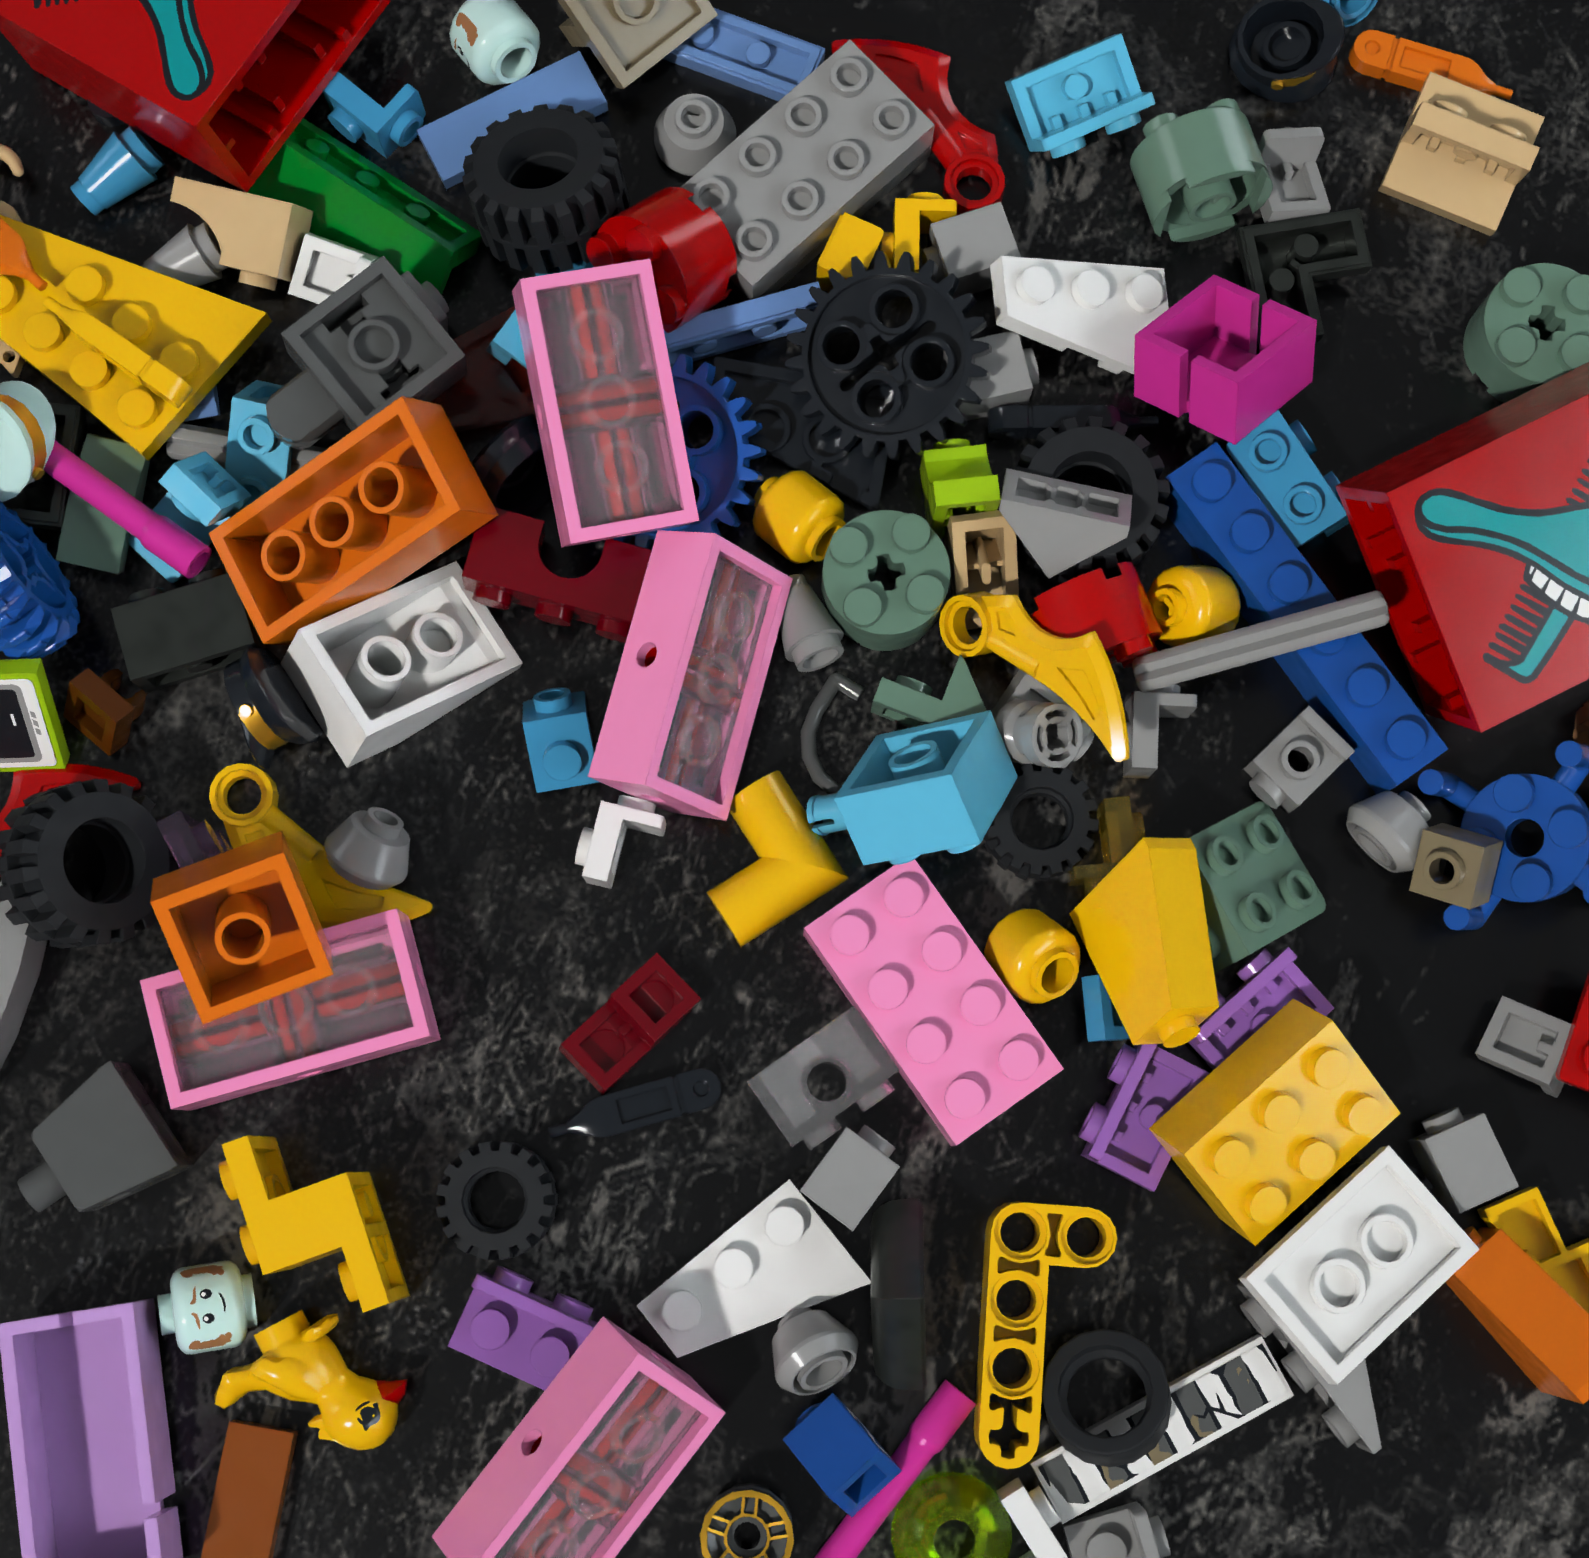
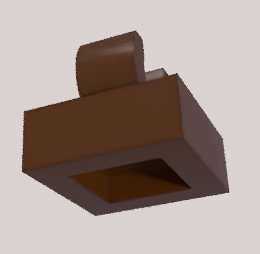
(100, 711)

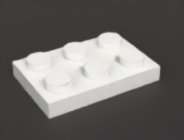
(1359, 1265)

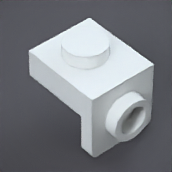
(325, 267)
(601, 847)
(1033, 1518)

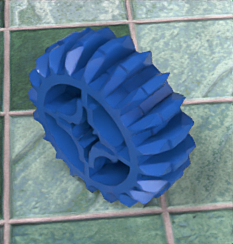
(35, 596)

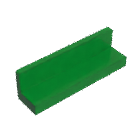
(366, 206)

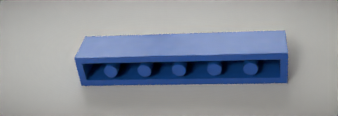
(1336, 678)

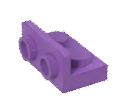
(519, 1329)

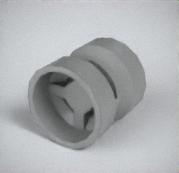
(1040, 732)

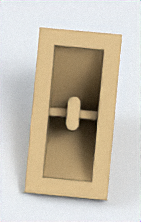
(981, 557)

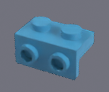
(1287, 481)

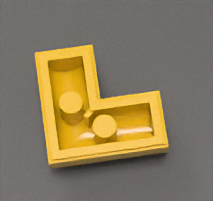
(791, 866)

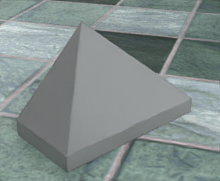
(1063, 519)

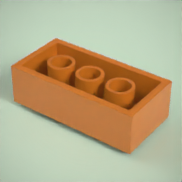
(353, 520)

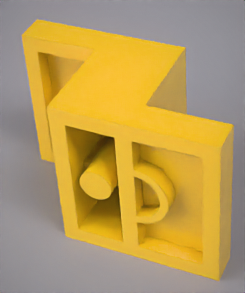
(312, 1222)

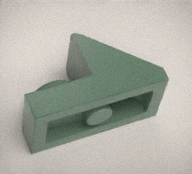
(911, 701)

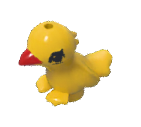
(307, 1367)

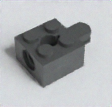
(360, 356)

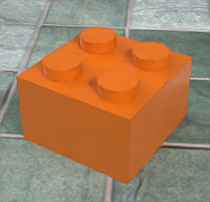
(241, 927)

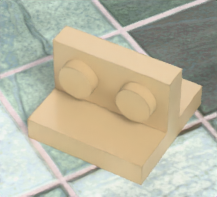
(1462, 154)

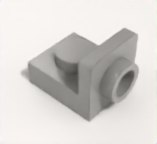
(1525, 1044)
(1117, 1534)

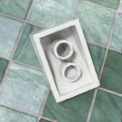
(397, 662)

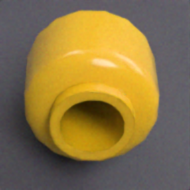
(797, 516)
(1194, 603)
(1033, 955)

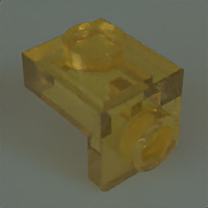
(1118, 835)

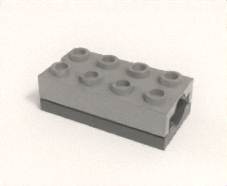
(808, 159)

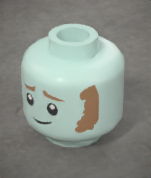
(495, 40)
(208, 1307)

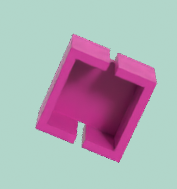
(1206, 362)

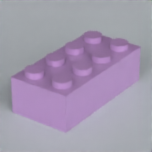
(90, 1434)

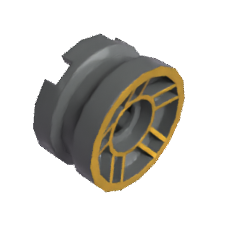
(747, 1504)

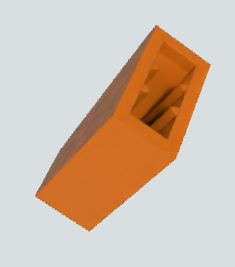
(1526, 1314)

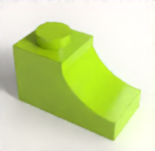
(957, 482)

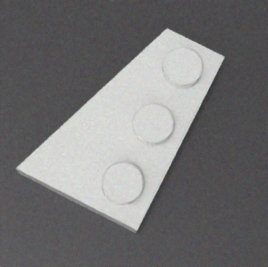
(1079, 305)
(752, 1275)

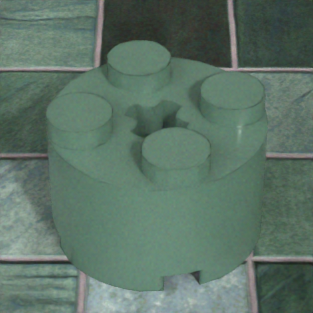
(1199, 171)
(1529, 329)
(905, 550)

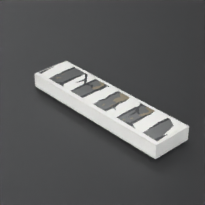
(1203, 1408)

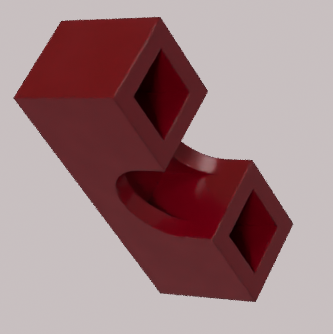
(508, 568)

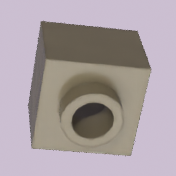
(1473, 860)

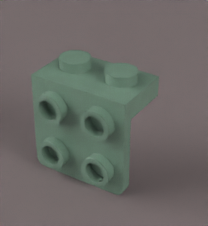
(1252, 884)

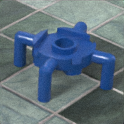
(1503, 805)

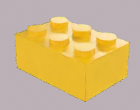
(1275, 1120)

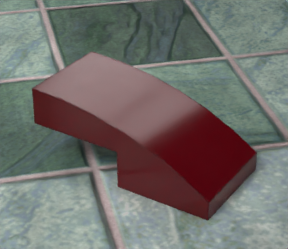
(629, 1024)

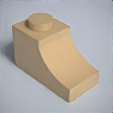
(252, 230)

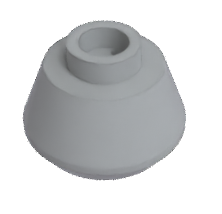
(692, 133)
(1389, 828)
(370, 849)
(812, 1351)

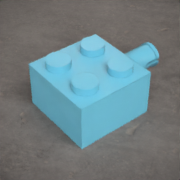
(921, 791)

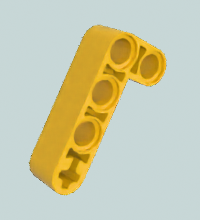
(1028, 1329)

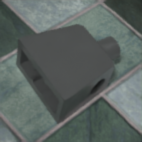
(102, 1144)

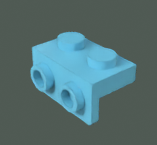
(1078, 96)

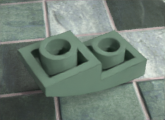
(87, 534)

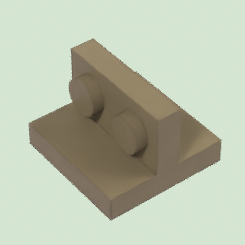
(632, 33)

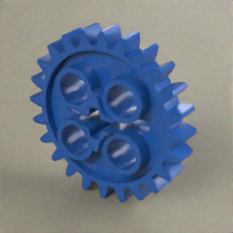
(724, 461)

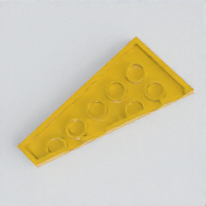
(168, 319)

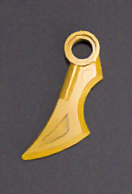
(1069, 667)
(331, 894)

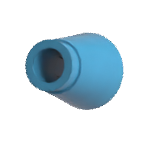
(117, 171)

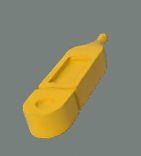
(123, 354)

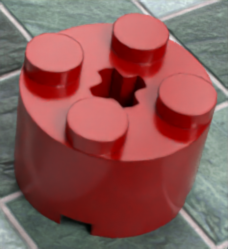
(686, 248)
(1111, 607)

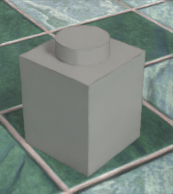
(969, 245)
(1011, 377)
(1462, 1160)
(851, 1175)

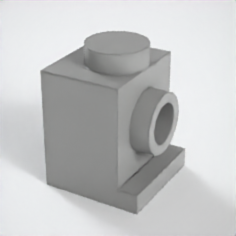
(1315, 743)

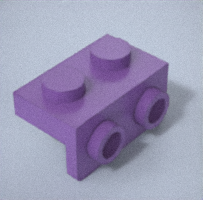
(1265, 989)
(1145, 1088)

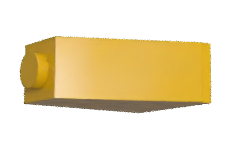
(1152, 941)

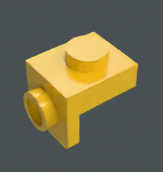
(910, 219)

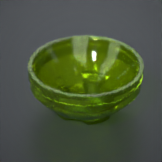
(947, 1498)

